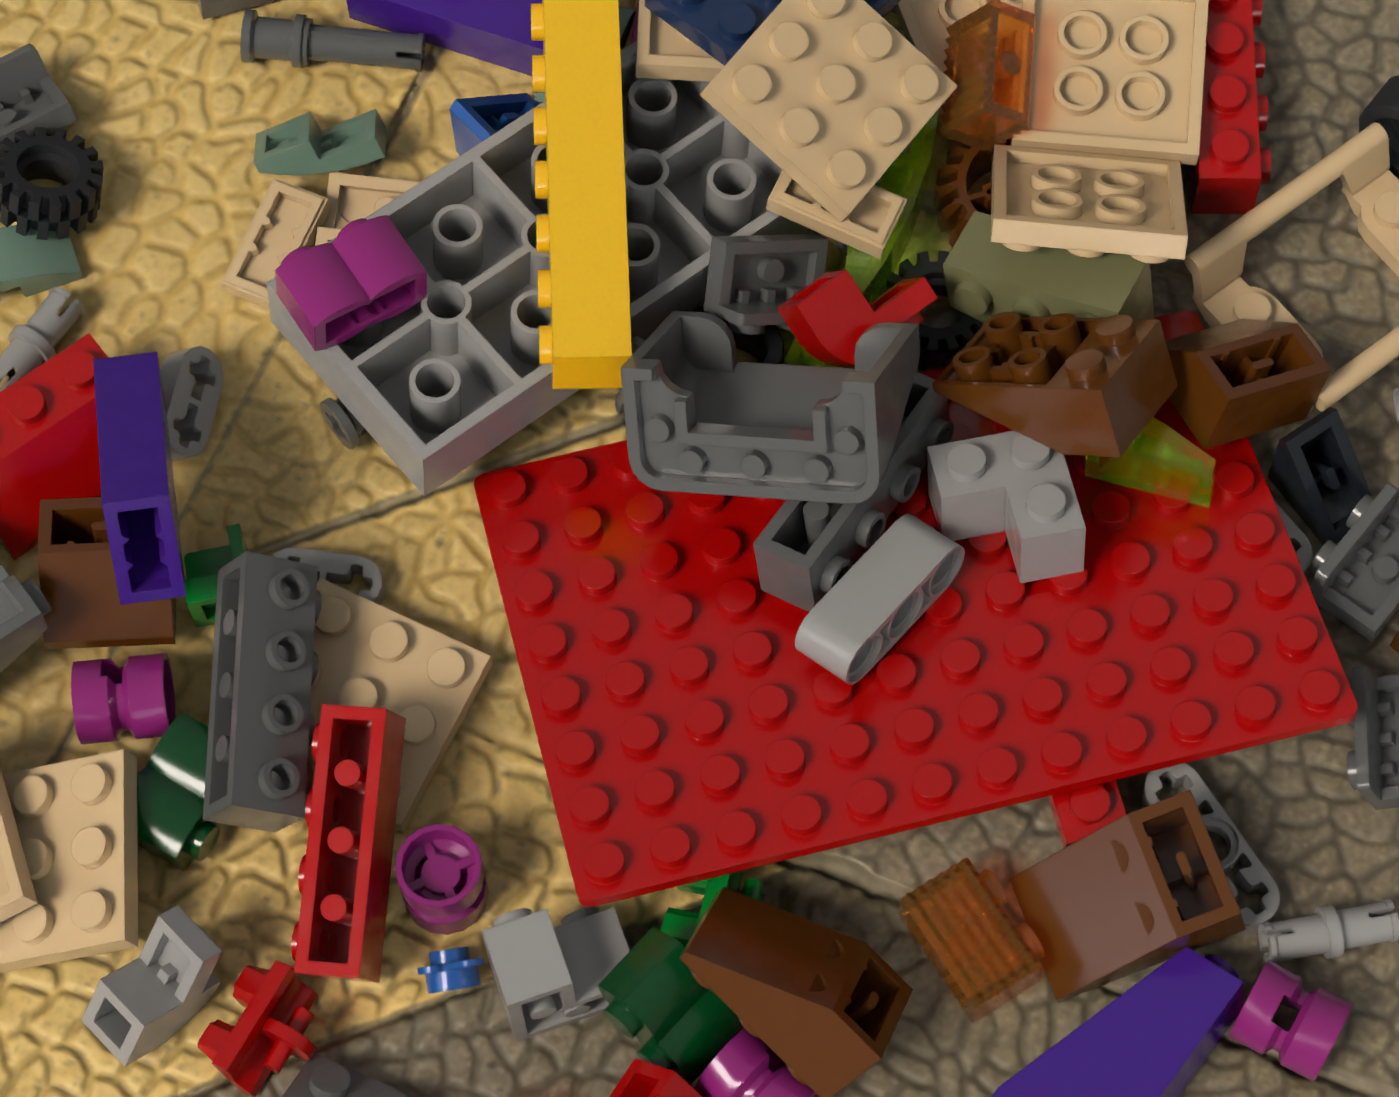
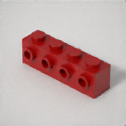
(1233, 113)
(348, 843)

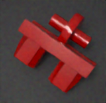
(266, 1031)

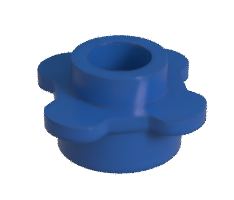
(451, 970)

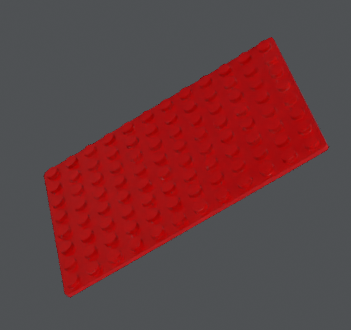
(710, 746)

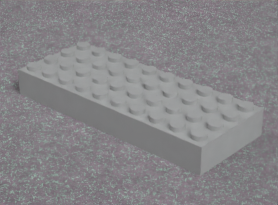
(465, 358)

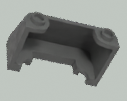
(764, 427)

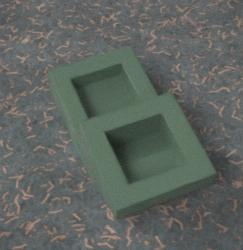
(304, 149)
(36, 263)

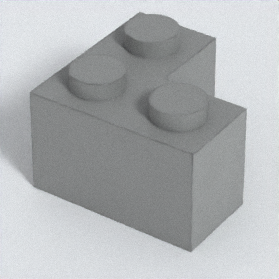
(1013, 488)
(550, 972)

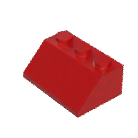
(48, 441)

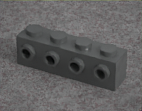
(817, 543)
(261, 692)

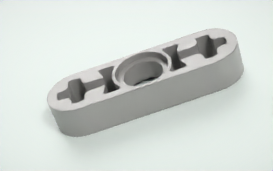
(1253, 875)

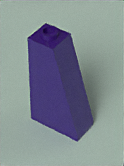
(477, 28)
(138, 478)
(1144, 1039)

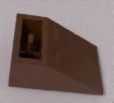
(1065, 379)
(1128, 897)
(798, 987)

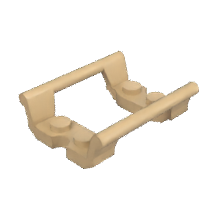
(1374, 199)

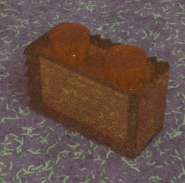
(993, 70)
(972, 938)

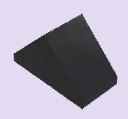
(1320, 475)

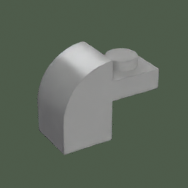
(157, 992)

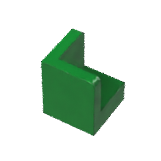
(203, 575)

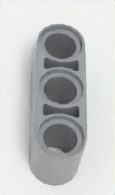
(879, 598)

